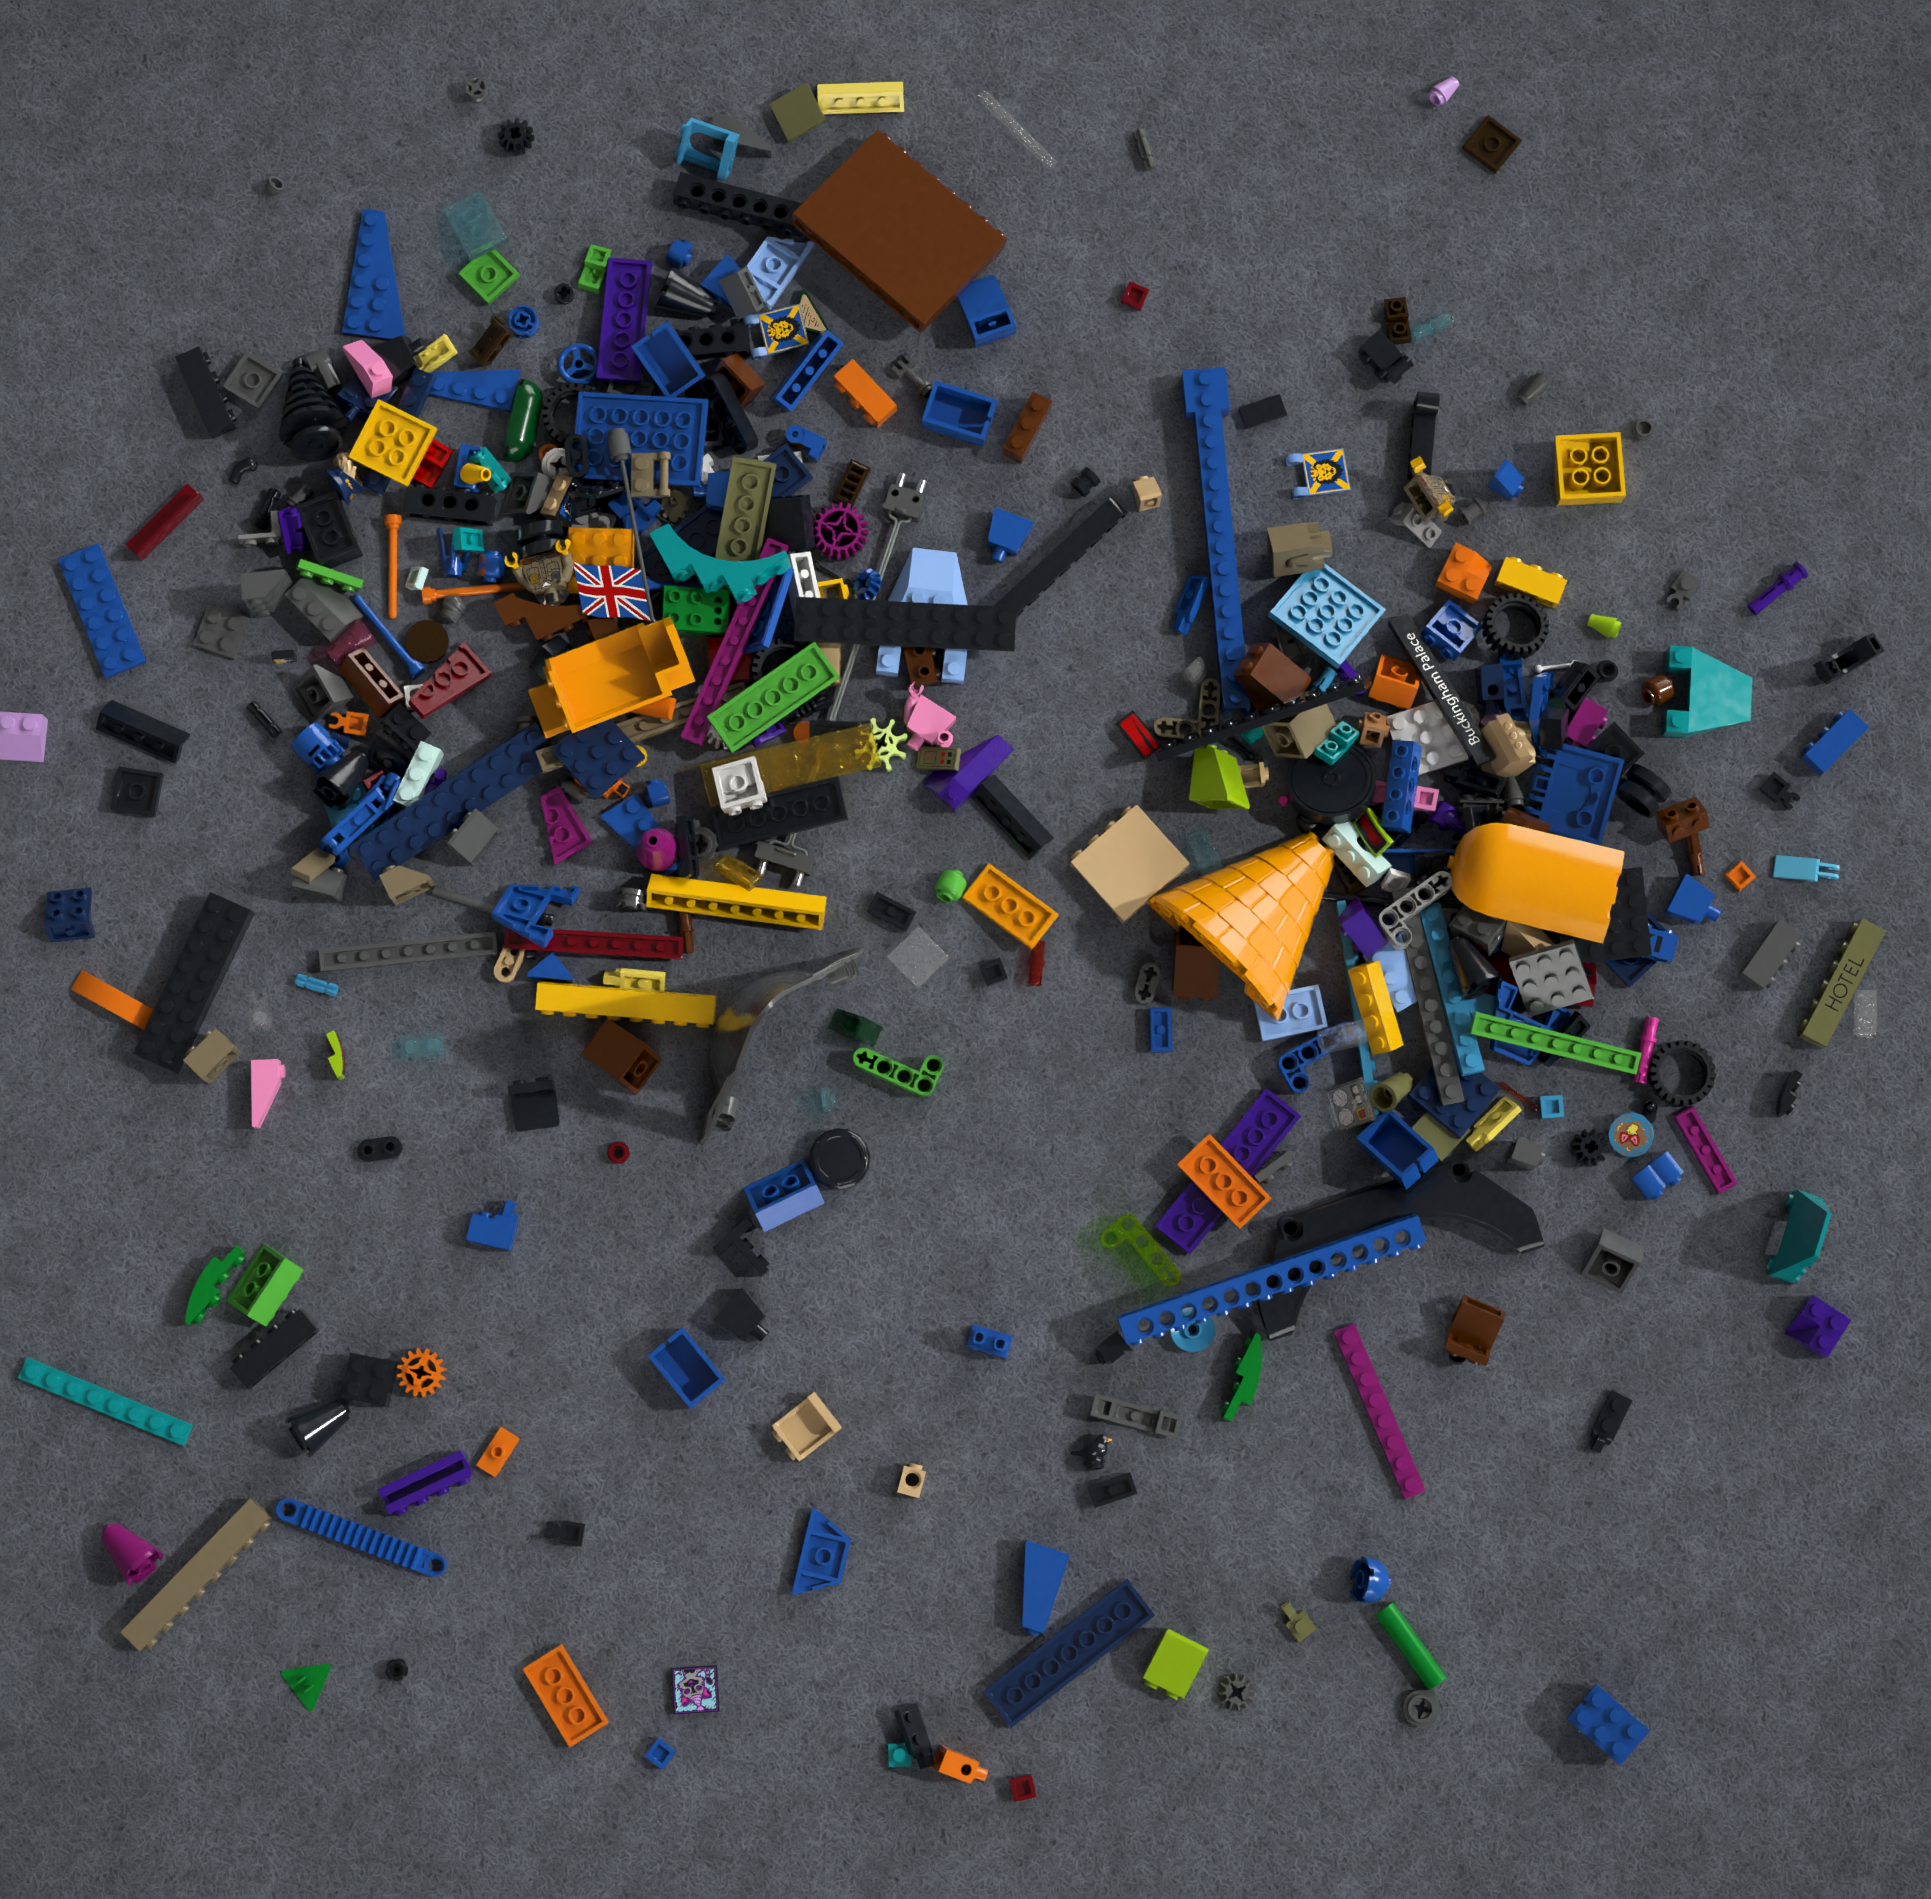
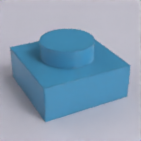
(1551, 1107)

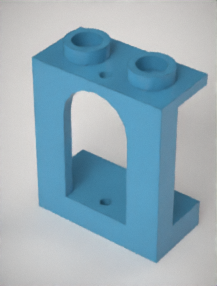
(688, 153)

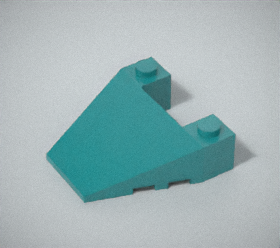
(1715, 694)
(1801, 1237)

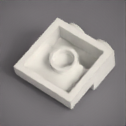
(739, 786)

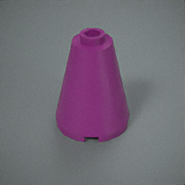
(657, 849)
(130, 1553)

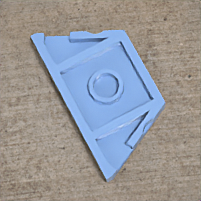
(776, 265)

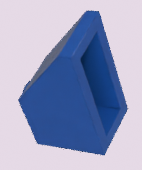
(1507, 481)

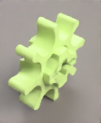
(890, 749)

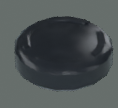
(839, 1159)

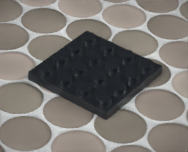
(1628, 928)

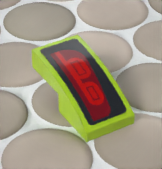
(1372, 833)
(338, 1059)

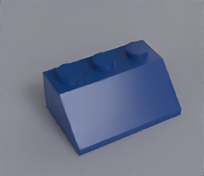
(784, 1195)

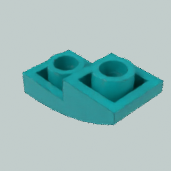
(1337, 743)

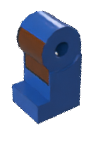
(807, 440)

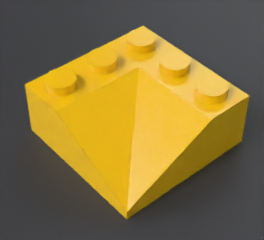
(1589, 469)

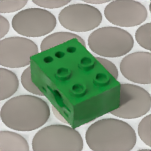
(695, 611)

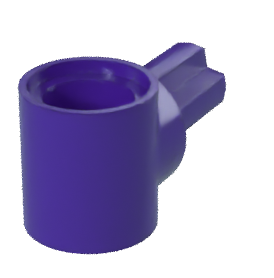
(1445, 817)

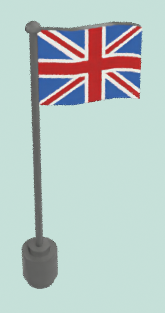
(616, 589)

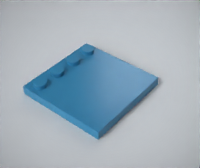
(1327, 614)

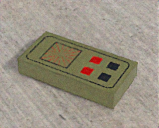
(938, 758)

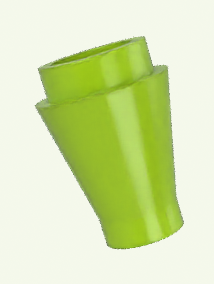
(1605, 625)

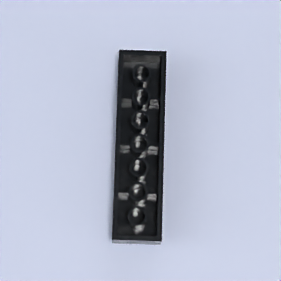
(194, 982)

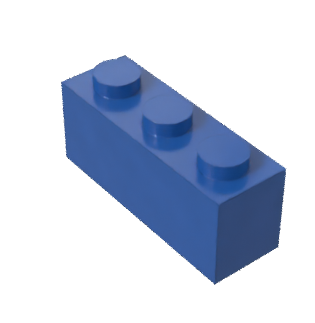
(1833, 741)

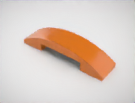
(112, 999)

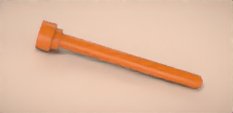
(392, 524)
(431, 594)

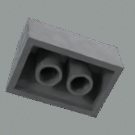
(265, 590)
(324, 607)

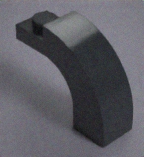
(1849, 659)

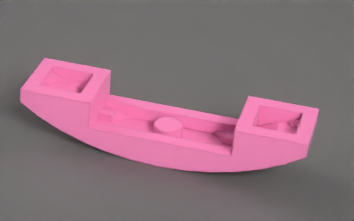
(1425, 797)

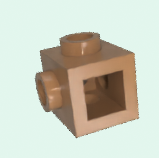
(1373, 729)

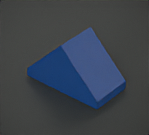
(550, 970)

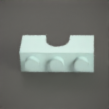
(418, 773)
(1363, 864)

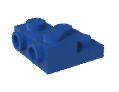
(1451, 630)

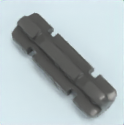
(1144, 149)

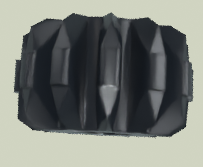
(516, 144)
(1584, 1140)

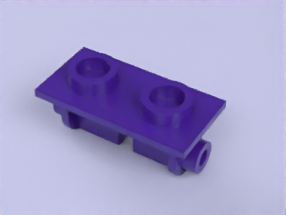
(289, 522)

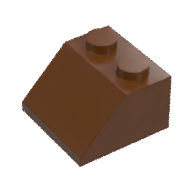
(741, 378)

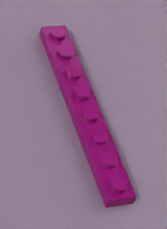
(1379, 1411)

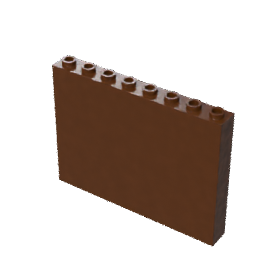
(899, 230)

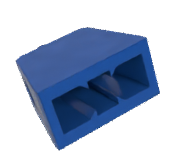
(711, 283)
(714, 490)
(1007, 534)
(1692, 902)

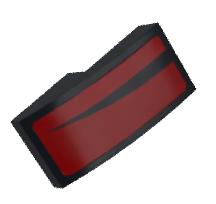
(1138, 735)

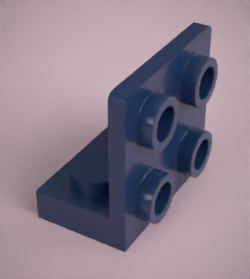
(69, 915)

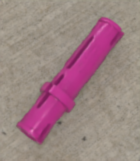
(1646, 1046)

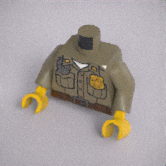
(1429, 493)
(545, 572)

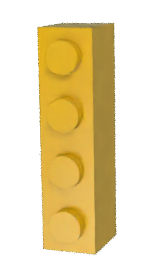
(1375, 1007)

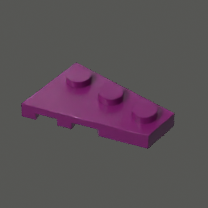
(564, 827)

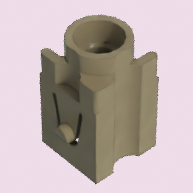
(1298, 548)

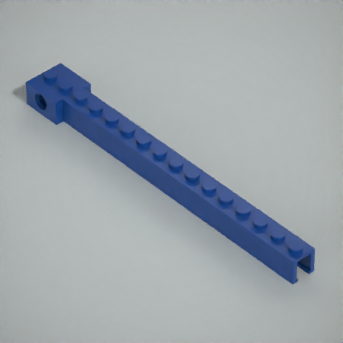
(1206, 402)

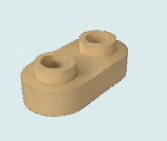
(508, 961)

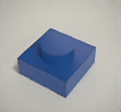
(660, 1753)

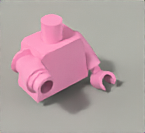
(926, 721)

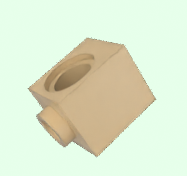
(906, 1489)

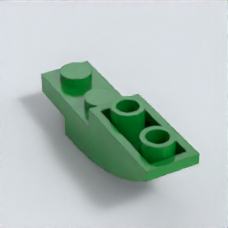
(205, 1291)
(1249, 1369)

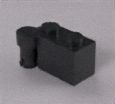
(1384, 358)

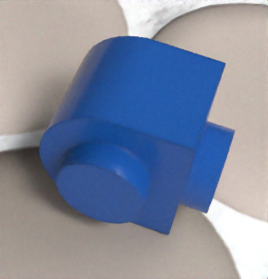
(680, 253)
(657, 793)

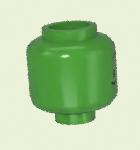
(950, 885)

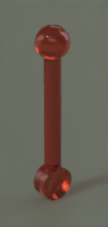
(1534, 1106)

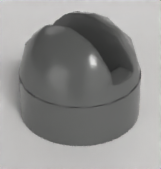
(274, 185)

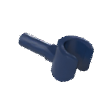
(342, 739)

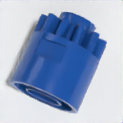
(317, 747)

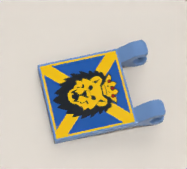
(781, 331)
(1323, 472)

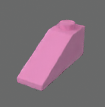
(369, 368)
(265, 1083)

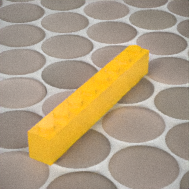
(736, 902)
(624, 1002)

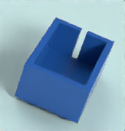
(668, 360)
(959, 413)
(1397, 1148)
(687, 1368)
(1608, 1724)

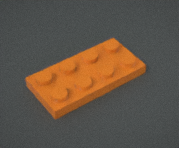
(1224, 1181)
(565, 1695)

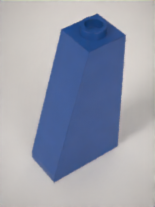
(1041, 1582)

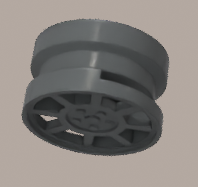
(631, 899)

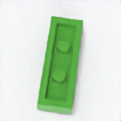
(328, 575)

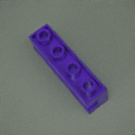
(426, 1482)

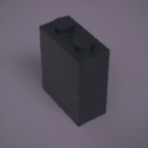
(791, 522)

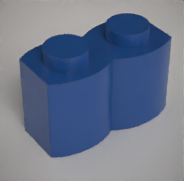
(1656, 1176)

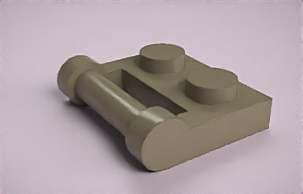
(644, 475)

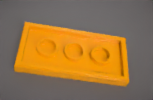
(1010, 906)

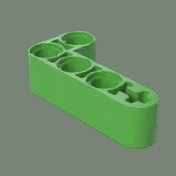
(896, 1068)

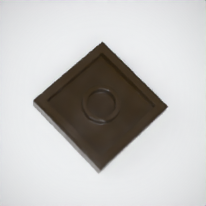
(1491, 144)

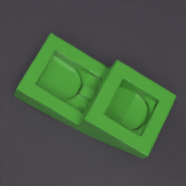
(595, 269)

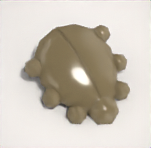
(674, 505)

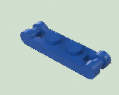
(356, 822)

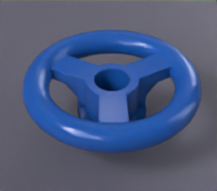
(577, 359)

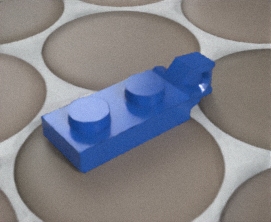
(1189, 602)

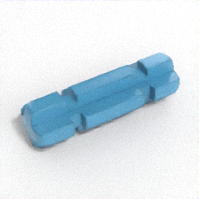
(316, 985)

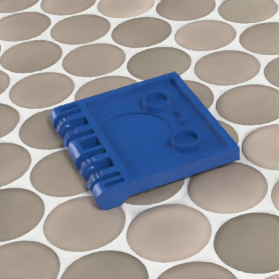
(1576, 792)

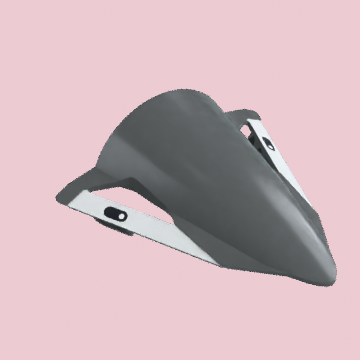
(739, 1020)

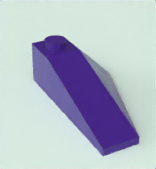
(974, 768)

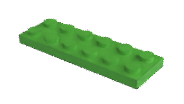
(773, 697)

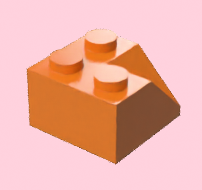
(1464, 574)

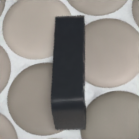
(720, 392)
(1423, 425)

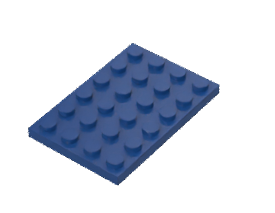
(652, 427)

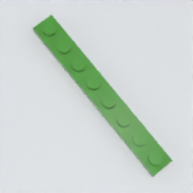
(1554, 1042)

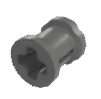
(1472, 510)

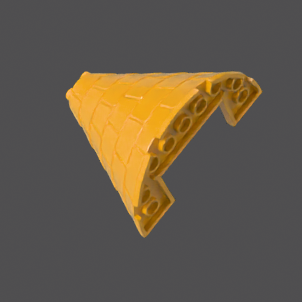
(1256, 914)

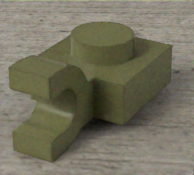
(1299, 1623)

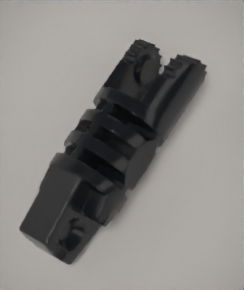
(808, 708)

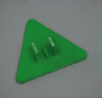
(307, 1682)

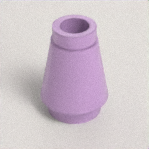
(1443, 91)

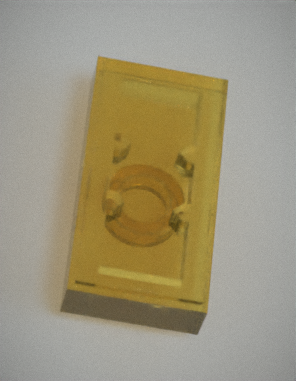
(738, 872)

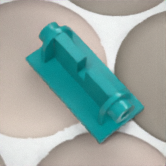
(499, 478)

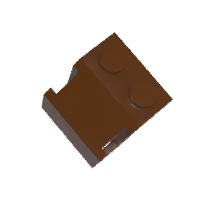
(1474, 1330)

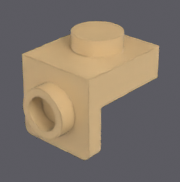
(1254, 775)

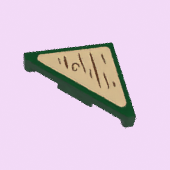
(813, 321)

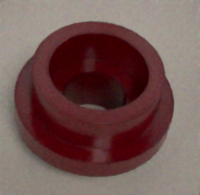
(618, 1145)

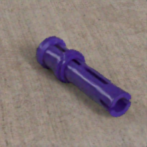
(1785, 582)

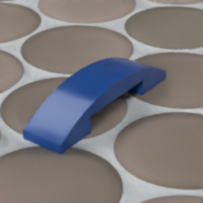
(1514, 695)

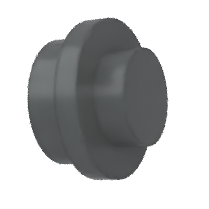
(1643, 429)

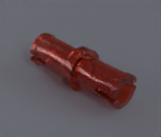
(1036, 964)

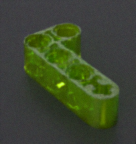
(1144, 1253)

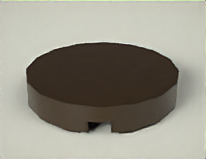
(427, 641)

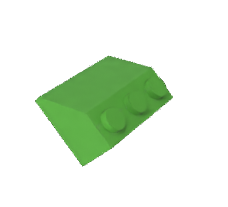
(265, 1285)

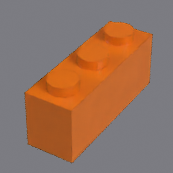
(864, 393)

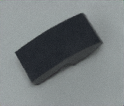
(1786, 1099)

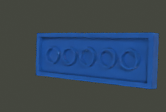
(102, 610)

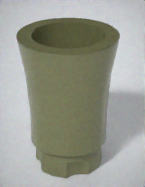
(1389, 1092)

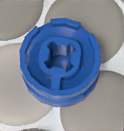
(523, 321)

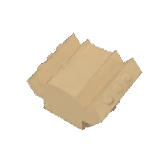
(1510, 744)

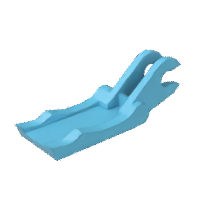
(1802, 868)

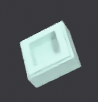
(416, 578)

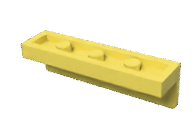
(861, 97)

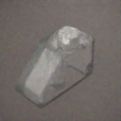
(1342, 1036)

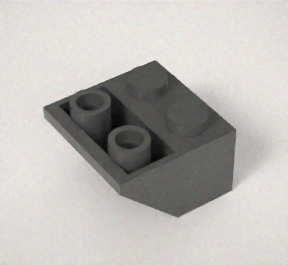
(473, 836)

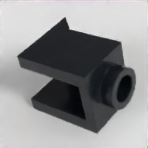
(1112, 1348)

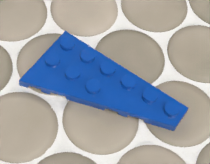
(373, 293)

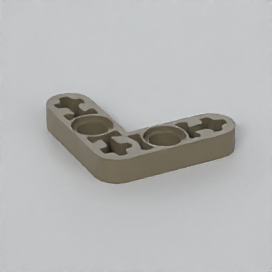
(1196, 725)

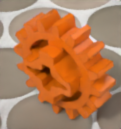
(419, 1383)

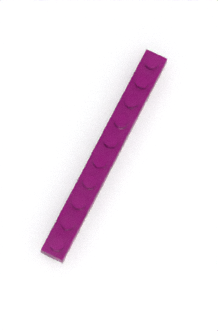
(729, 655)

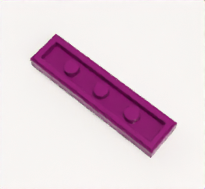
(1705, 1150)

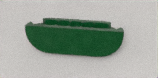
(523, 421)

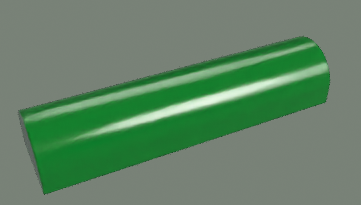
(1410, 1646)

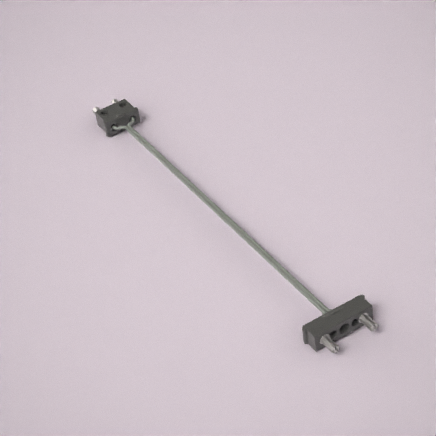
(901, 506)

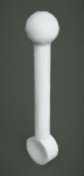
(1538, 668)

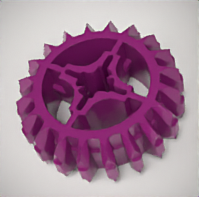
(847, 533)

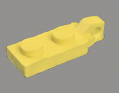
(635, 979)
(1492, 1123)

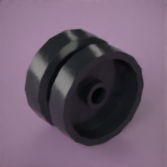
(539, 538)
(1642, 790)

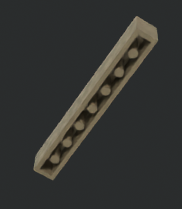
(196, 1575)

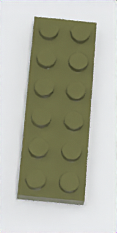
(745, 510)

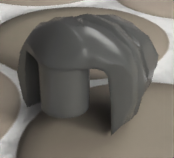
(452, 608)

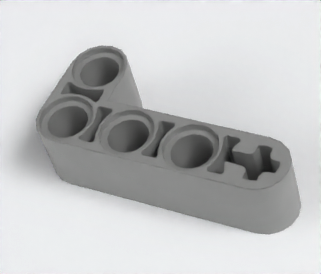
(1416, 905)

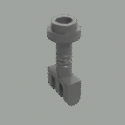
(906, 369)

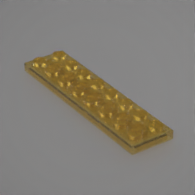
(805, 760)

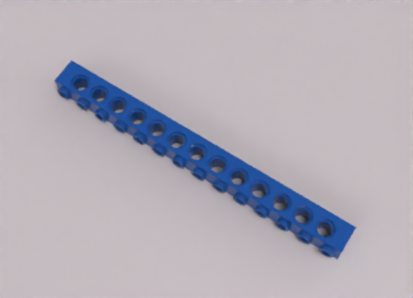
(1413, 1238)

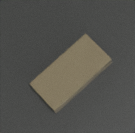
(313, 865)

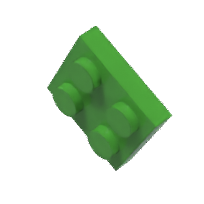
(489, 276)

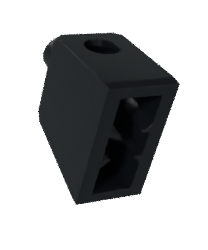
(401, 356)
(742, 1317)

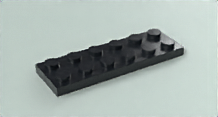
(783, 814)

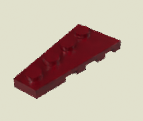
(456, 676)

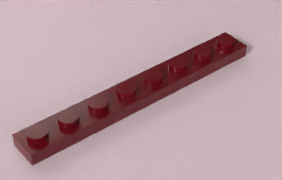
(602, 944)

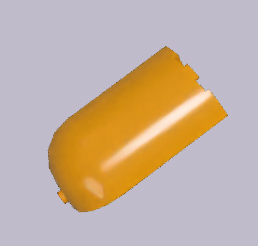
(1537, 879)

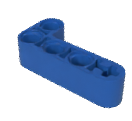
(1299, 1063)

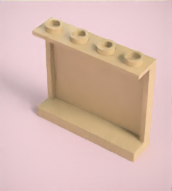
(1129, 862)

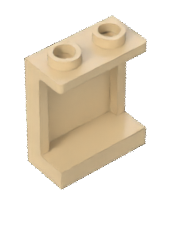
(806, 1427)

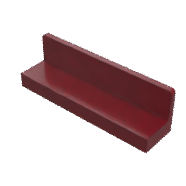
(164, 522)

